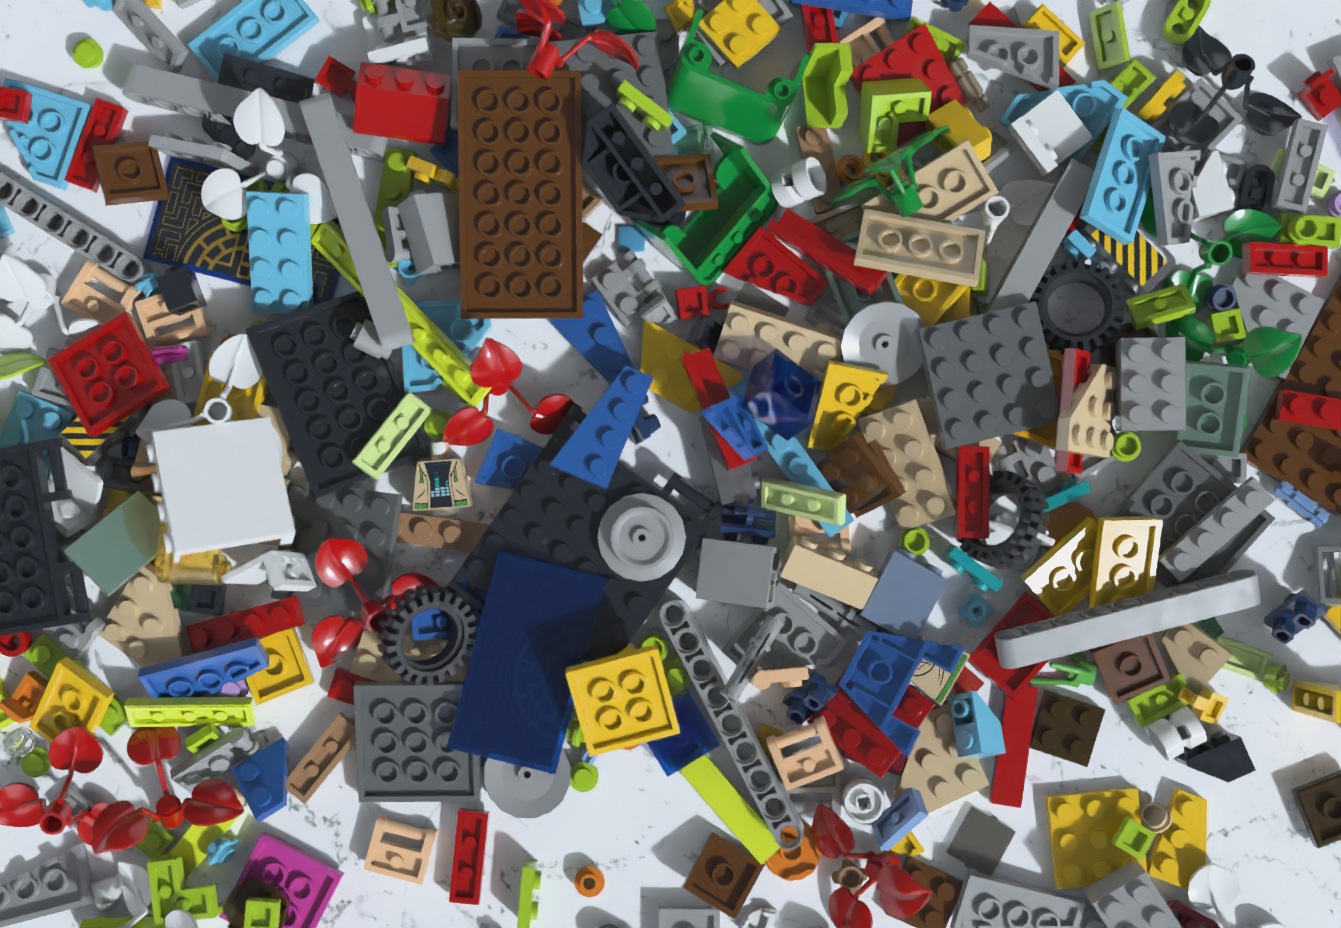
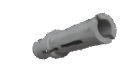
(832, 608)
(752, 658)

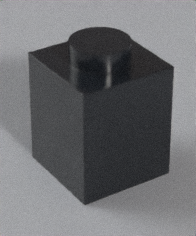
(181, 290)

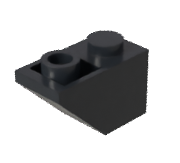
(1220, 757)

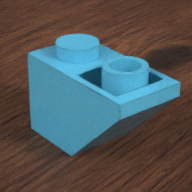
(975, 727)

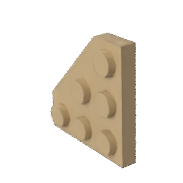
(1088, 423)
(145, 621)
(935, 765)

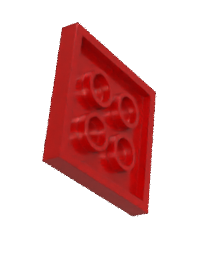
(912, 57)
(109, 374)
(860, 736)

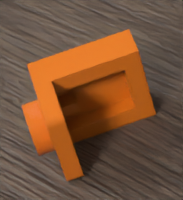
(26, 698)

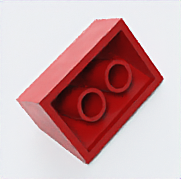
(402, 103)

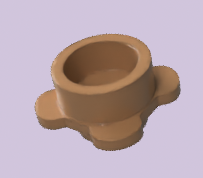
(853, 883)

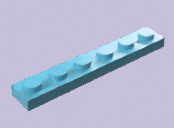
(792, 460)

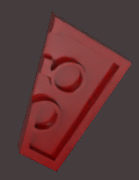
(776, 269)

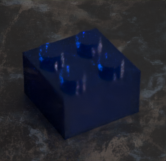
(781, 394)
(691, 743)

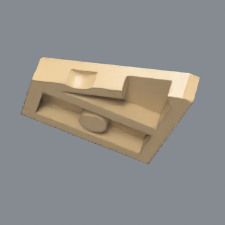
(1195, 654)

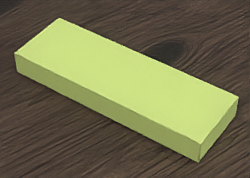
(392, 436)
(803, 501)

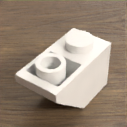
(1212, 194)

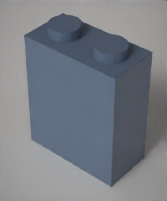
(904, 594)

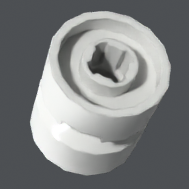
(799, 182)
(1166, 737)
(862, 799)

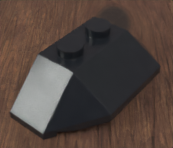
(627, 169)

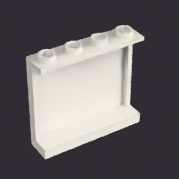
(220, 486)

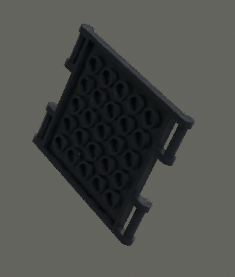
(558, 523)
(30, 556)

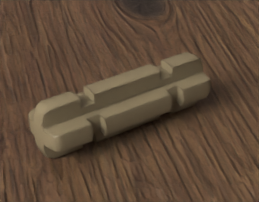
(970, 85)

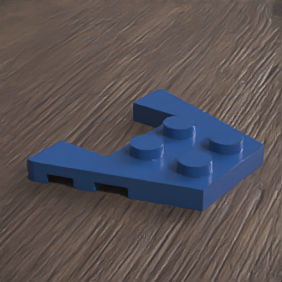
(882, 674)

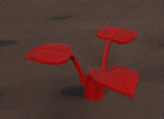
(546, 54)
(497, 368)
(335, 563)
(19, 803)
(123, 827)
(900, 891)

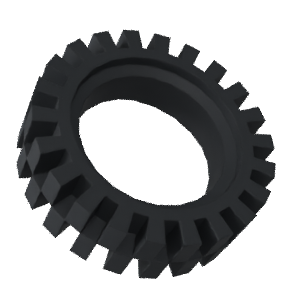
(1099, 280)
(1026, 530)
(401, 616)

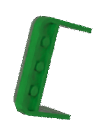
(724, 103)
(719, 234)

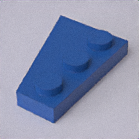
(596, 338)

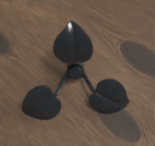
(1207, 55)

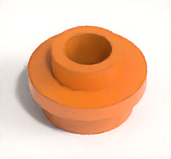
(855, 164)
(592, 872)

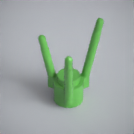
(1077, 670)

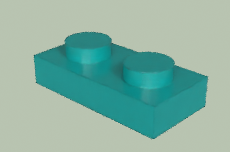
(1068, 492)
(981, 577)

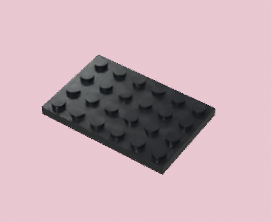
(330, 390)

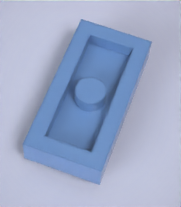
(899, 819)

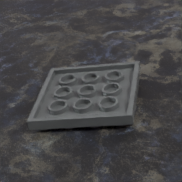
(605, 74)
(989, 375)
(1181, 493)
(351, 514)
(404, 744)

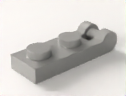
(215, 758)

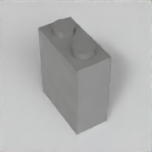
(432, 230)
(736, 573)

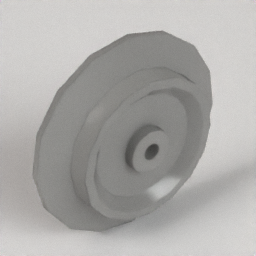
(880, 323)
(637, 516)
(524, 794)

